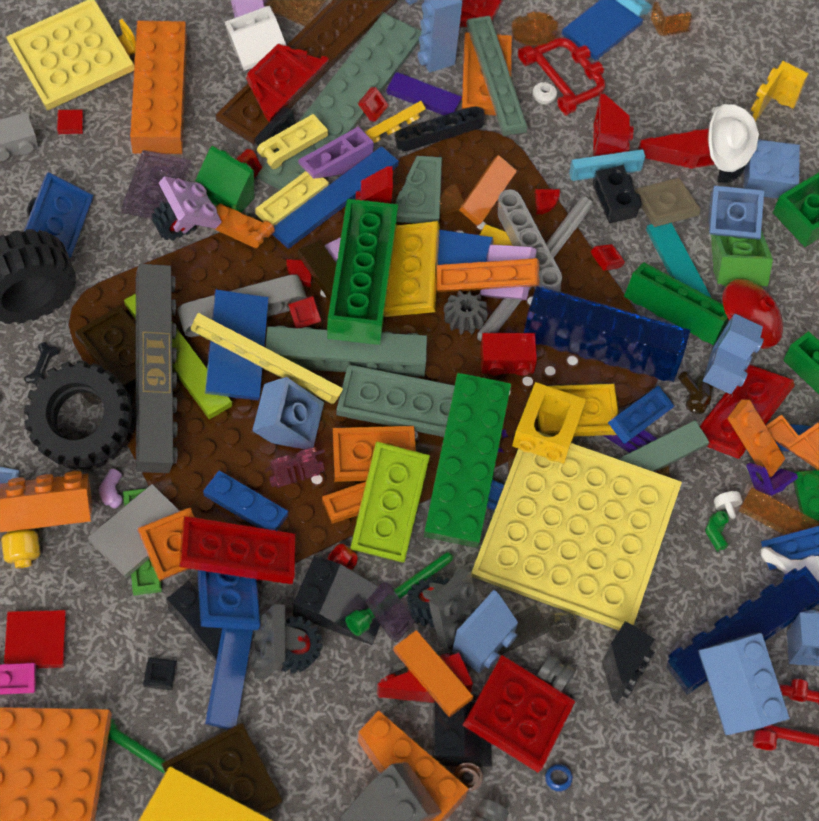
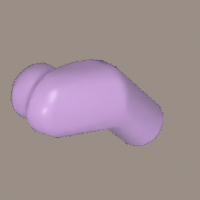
(108, 491)

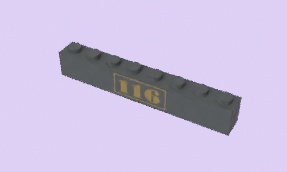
(154, 369)

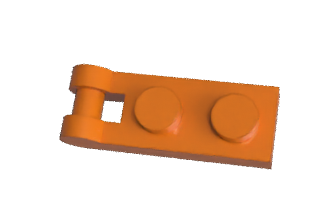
(242, 226)

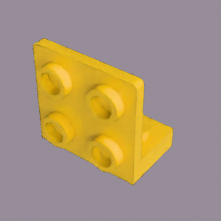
(783, 85)

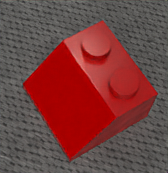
(611, 128)

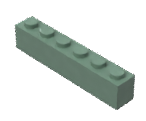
(313, 351)

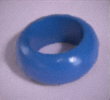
(559, 788)

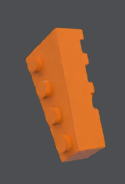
(389, 745)

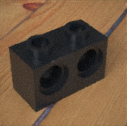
(616, 194)

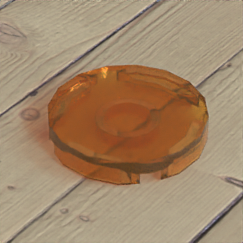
(534, 29)

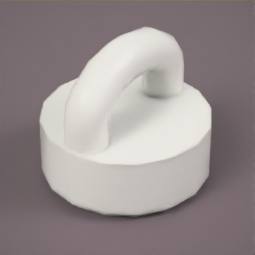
(728, 501)

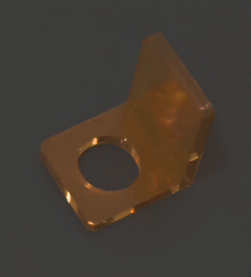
(670, 24)

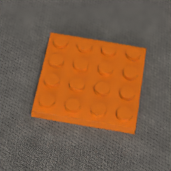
(51, 763)

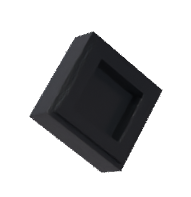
(160, 673)

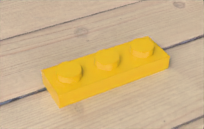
(392, 124)

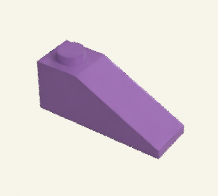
(338, 155)

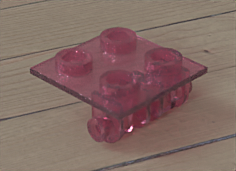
(306, 458)

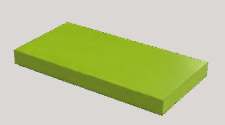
(389, 502)

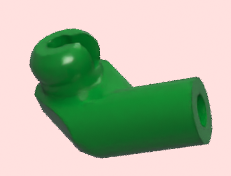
(715, 528)

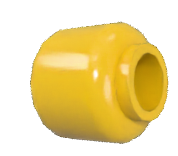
(20, 547)

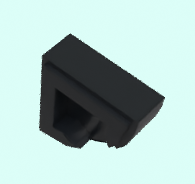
(725, 177)

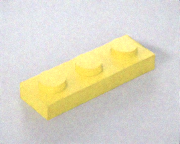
(290, 198)

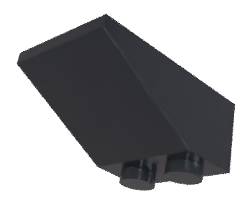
(332, 594)

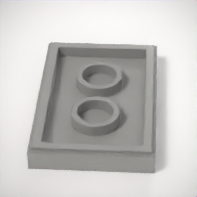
(119, 536)

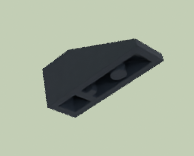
(186, 609)

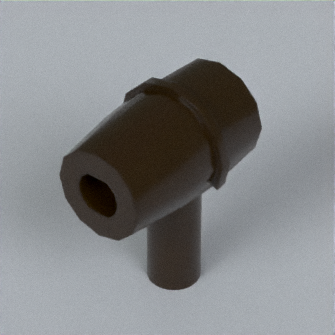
(699, 393)

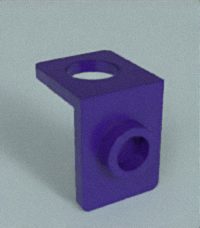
(772, 484)

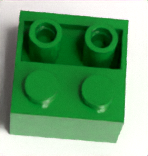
(226, 180)

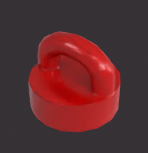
(342, 554)

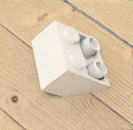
(254, 36)

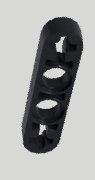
(414, 136)

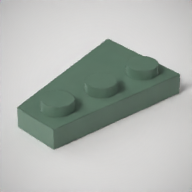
(421, 192)

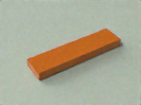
(488, 275)

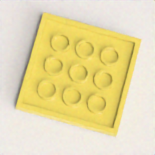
(70, 53)

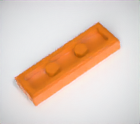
(487, 190)
(432, 673)

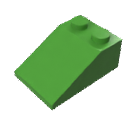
(741, 259)

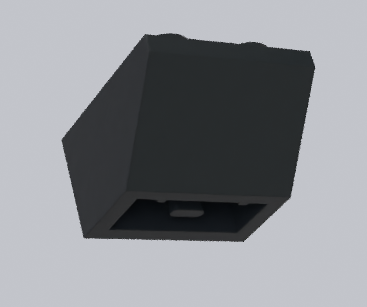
(627, 660)

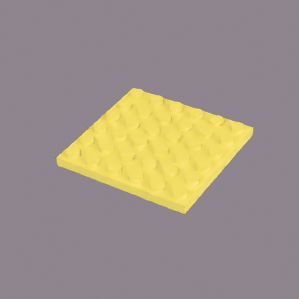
(578, 533)

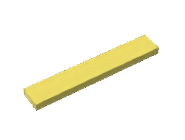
(265, 358)

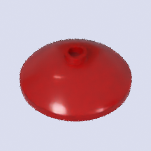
(756, 305)

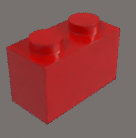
(508, 353)

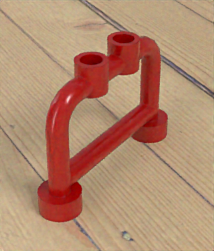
(580, 55)
(767, 736)

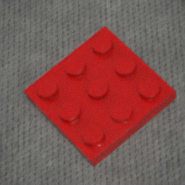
(519, 713)

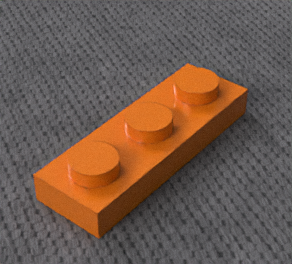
(756, 437)

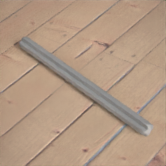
(554, 244)

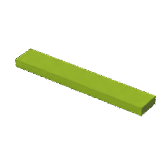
(190, 372)

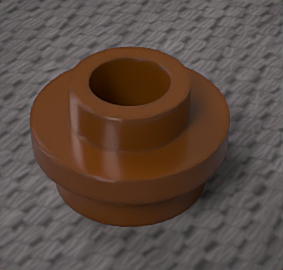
(471, 767)

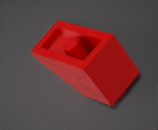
(377, 187)

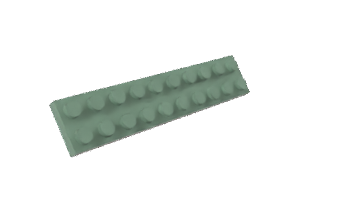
(369, 66)

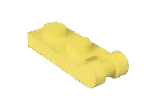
(292, 141)

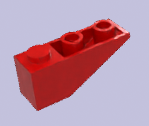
(681, 149)
(409, 688)

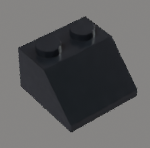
(456, 743)

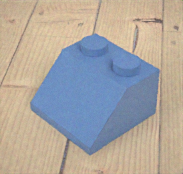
(736, 212)
(288, 414)
(486, 633)

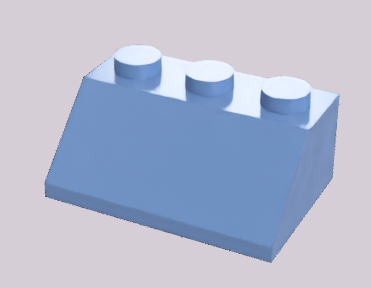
(743, 684)

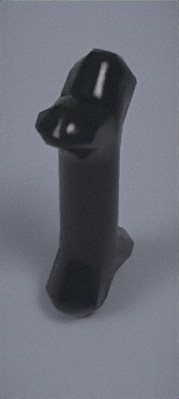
(46, 354)

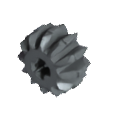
(465, 312)

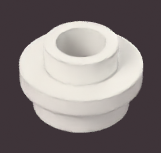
(544, 98)

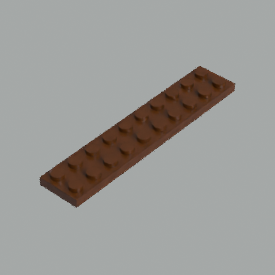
(326, 35)

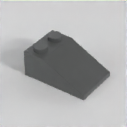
(393, 797)

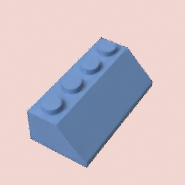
(439, 33)

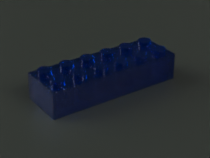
(606, 334)

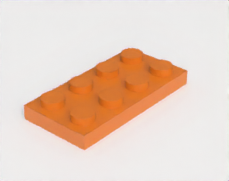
(474, 86)

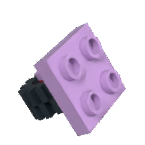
(184, 210)

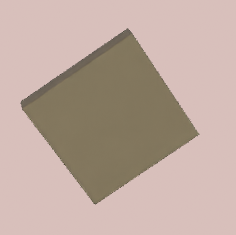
(667, 202)

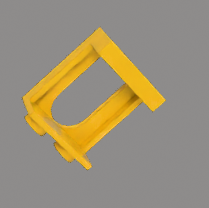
(556, 403)

